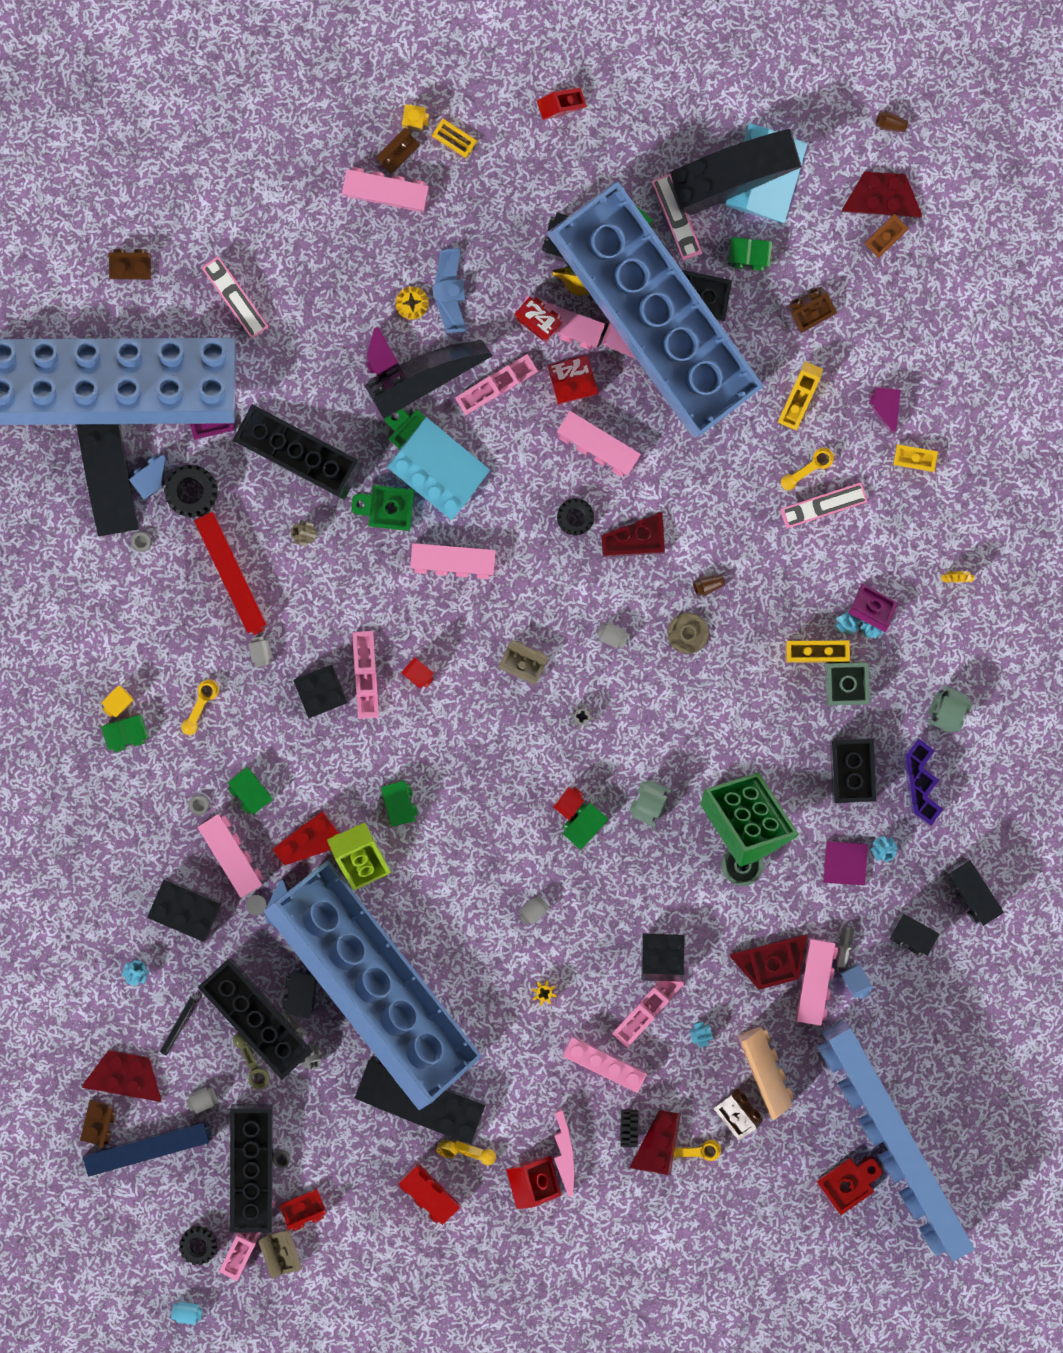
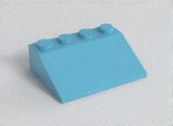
(774, 197)
(438, 468)

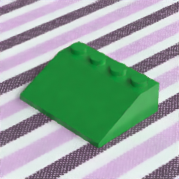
(748, 818)

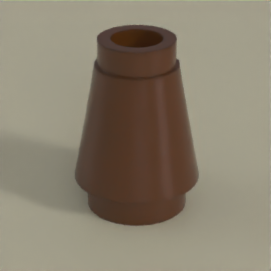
(890, 122)
(708, 584)

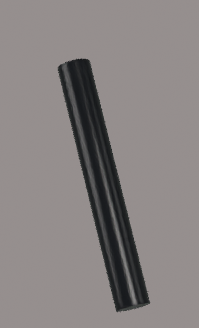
(178, 1026)

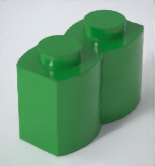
(749, 253)
(125, 732)

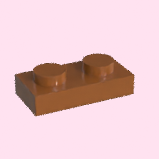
(886, 236)

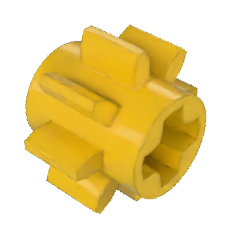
(542, 998)

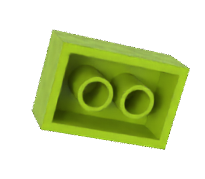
(359, 856)

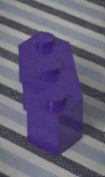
(920, 781)

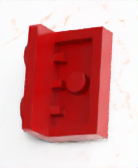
(303, 1209)

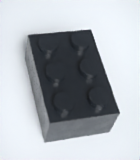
(853, 770)
(973, 892)
(184, 910)

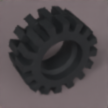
(575, 503)
(629, 1128)
(198, 1258)

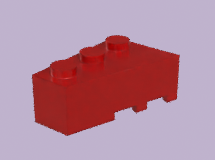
(307, 840)
(428, 1193)

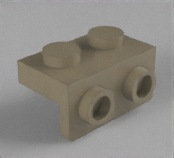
(523, 662)
(280, 1253)

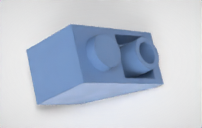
(150, 479)
(857, 981)

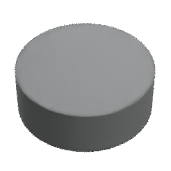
(141, 541)
(199, 805)
(256, 904)

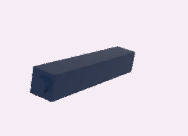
(147, 1148)

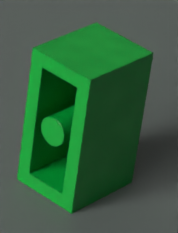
(250, 791)
(398, 803)
(584, 825)

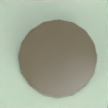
(681, 634)

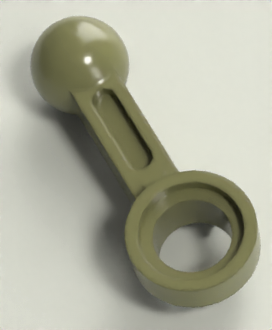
(241, 1043)

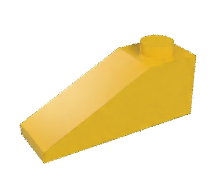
(800, 395)

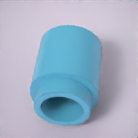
(186, 1313)

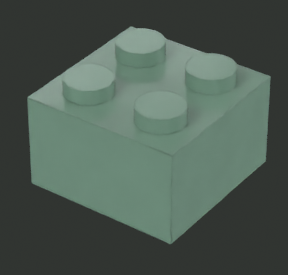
(847, 684)

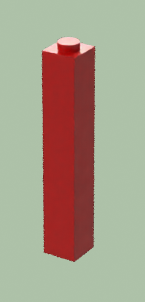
(231, 573)

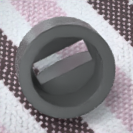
(277, 1155)

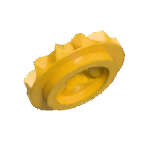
(420, 308)
(957, 577)

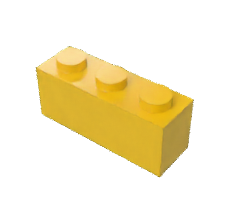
(817, 651)

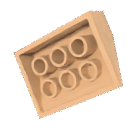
(765, 1071)

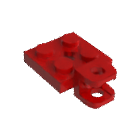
(858, 1177)

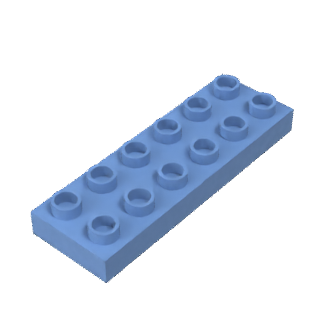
(655, 309)
(117, 381)
(373, 984)
(902, 1157)

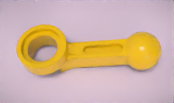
(790, 481)
(190, 725)
(449, 1150)
(699, 1151)

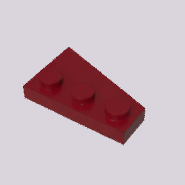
(639, 538)
(659, 1144)

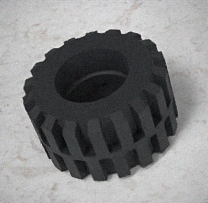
(209, 491)

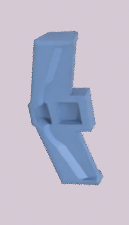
(449, 291)

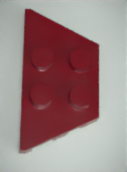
(883, 195)
(772, 962)
(124, 1075)

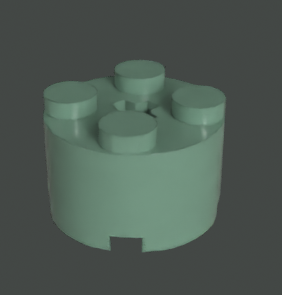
(949, 709)
(650, 803)
(737, 876)

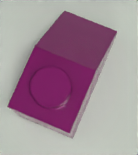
(379, 354)
(886, 406)

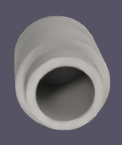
(613, 635)
(260, 651)
(533, 910)
(202, 1099)

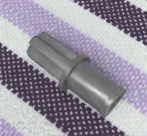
(844, 947)

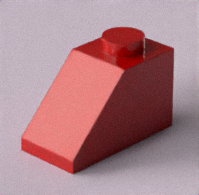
(561, 103)
(418, 673)
(569, 802)

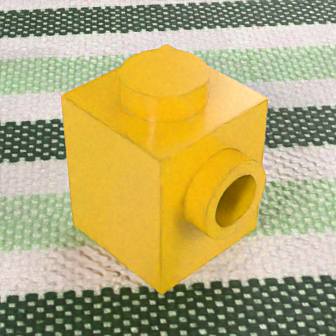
(414, 117)
(117, 702)

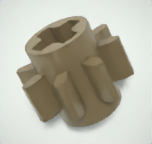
(303, 533)

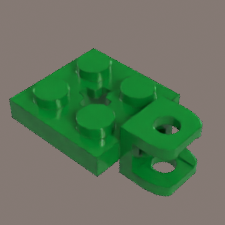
(404, 426)
(375, 507)

